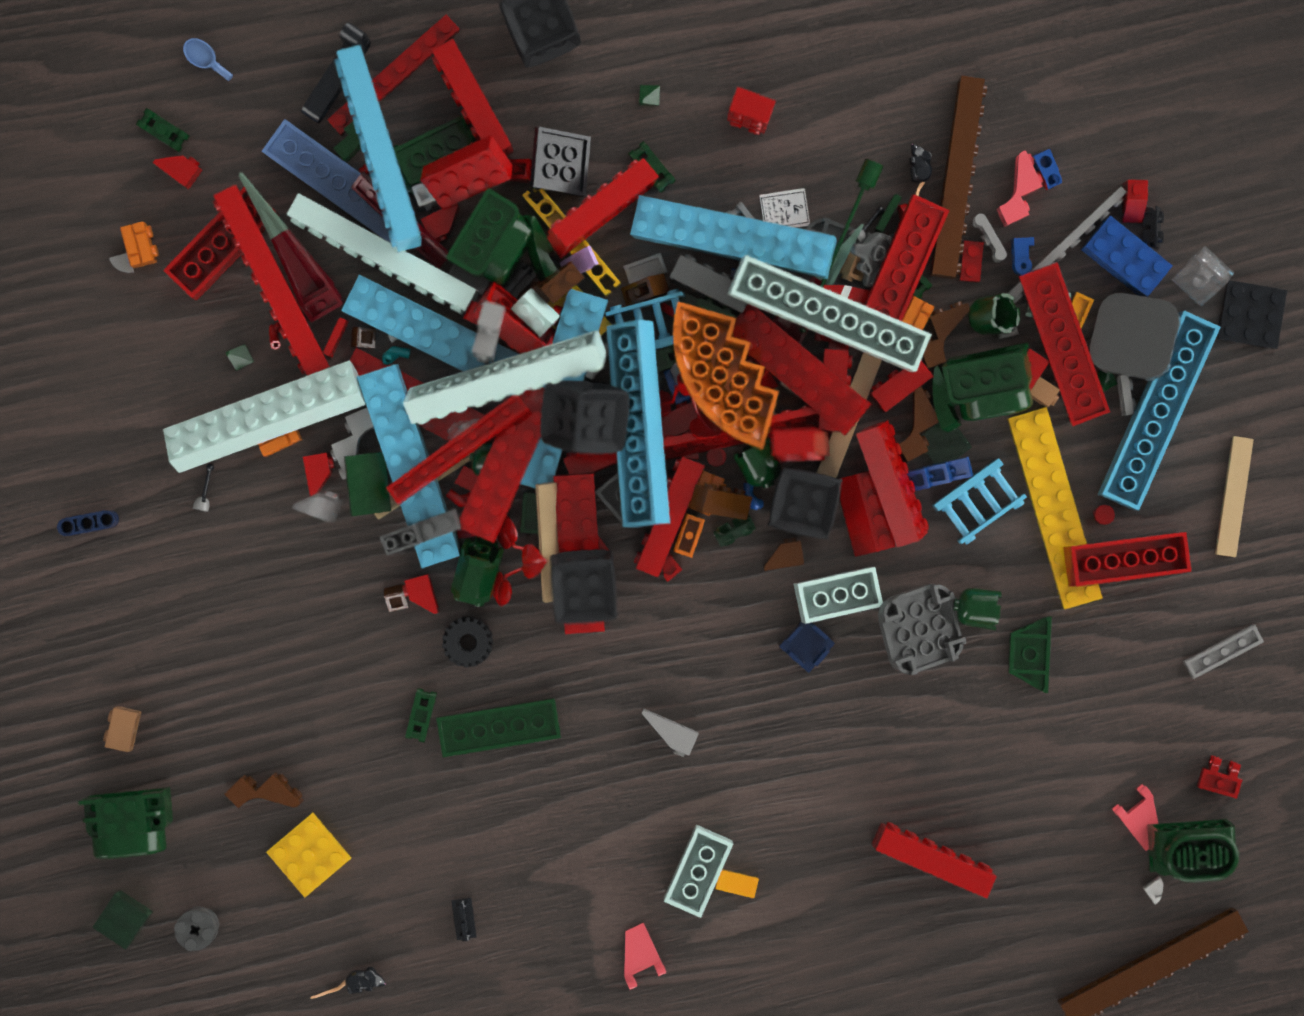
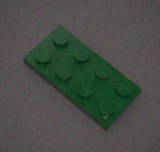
(431, 147)

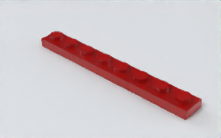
(402, 67)
(457, 448)

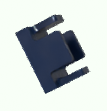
(807, 645)

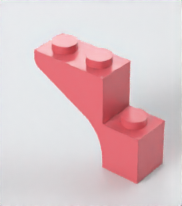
(1025, 182)

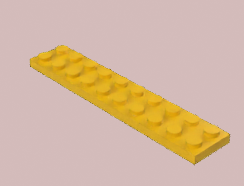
(1051, 499)

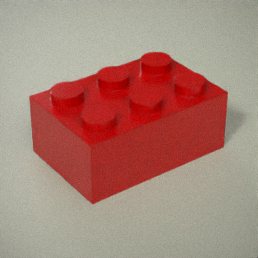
(750, 111)

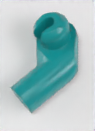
(393, 353)

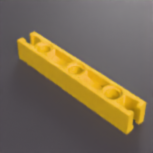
(556, 214)

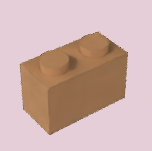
(122, 729)

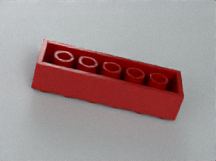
(469, 95)
(602, 207)
(209, 254)
(801, 445)
(893, 483)
(662, 536)
(1127, 559)
(934, 860)

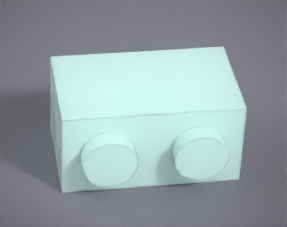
(535, 312)

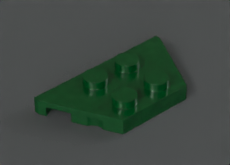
(1031, 653)

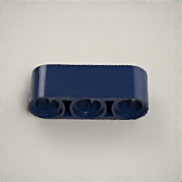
(78, 523)

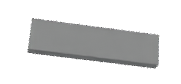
(1223, 651)

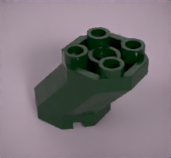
(476, 571)

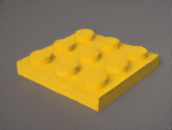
(308, 855)

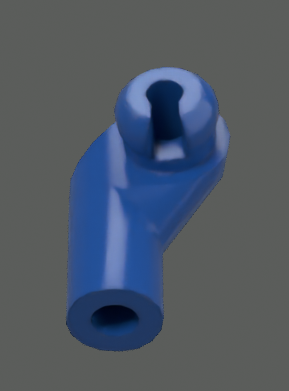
(756, 503)

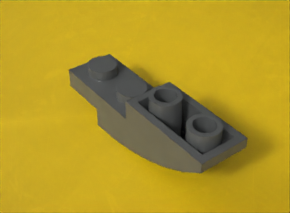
(420, 532)

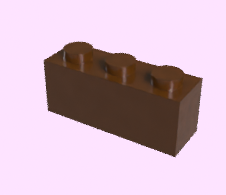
(721, 501)

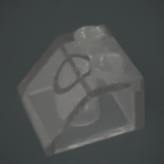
(1203, 276)
(321, 505)

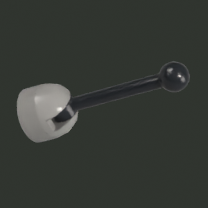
(880, 210)
(202, 502)

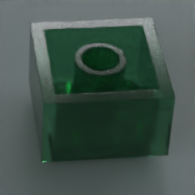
(122, 919)

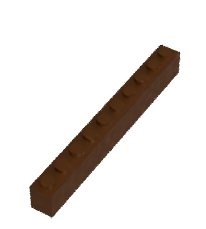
(958, 174)
(1154, 965)

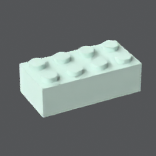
(838, 594)
(698, 871)

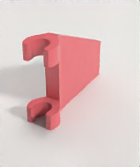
(1139, 816)
(640, 954)

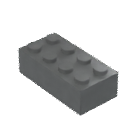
(705, 283)

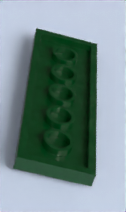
(498, 727)

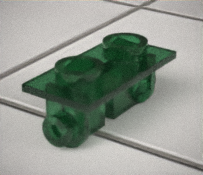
(727, 535)

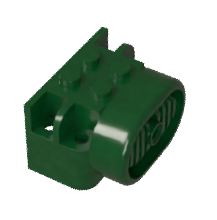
(491, 240)
(990, 382)
(128, 822)
(1193, 850)

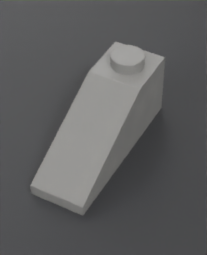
(674, 734)

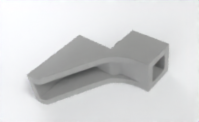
(488, 332)
(357, 424)

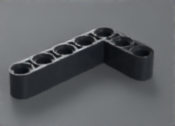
(330, 84)

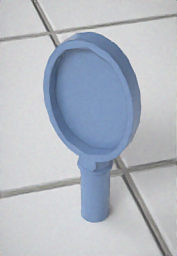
(203, 56)

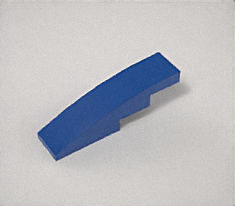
(940, 473)

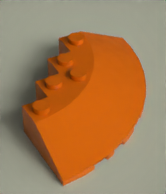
(719, 375)

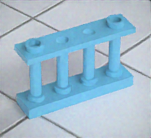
(664, 338)
(976, 481)

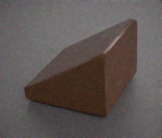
(363, 337)
(395, 598)

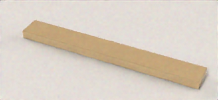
(838, 442)

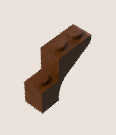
(556, 284)
(942, 324)
(923, 418)
(274, 790)

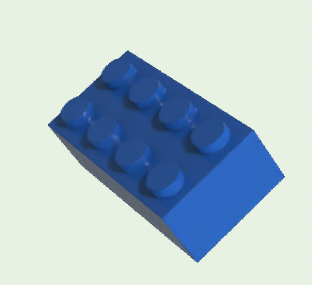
(1126, 257)

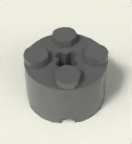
(188, 936)

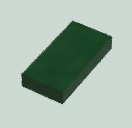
(887, 213)

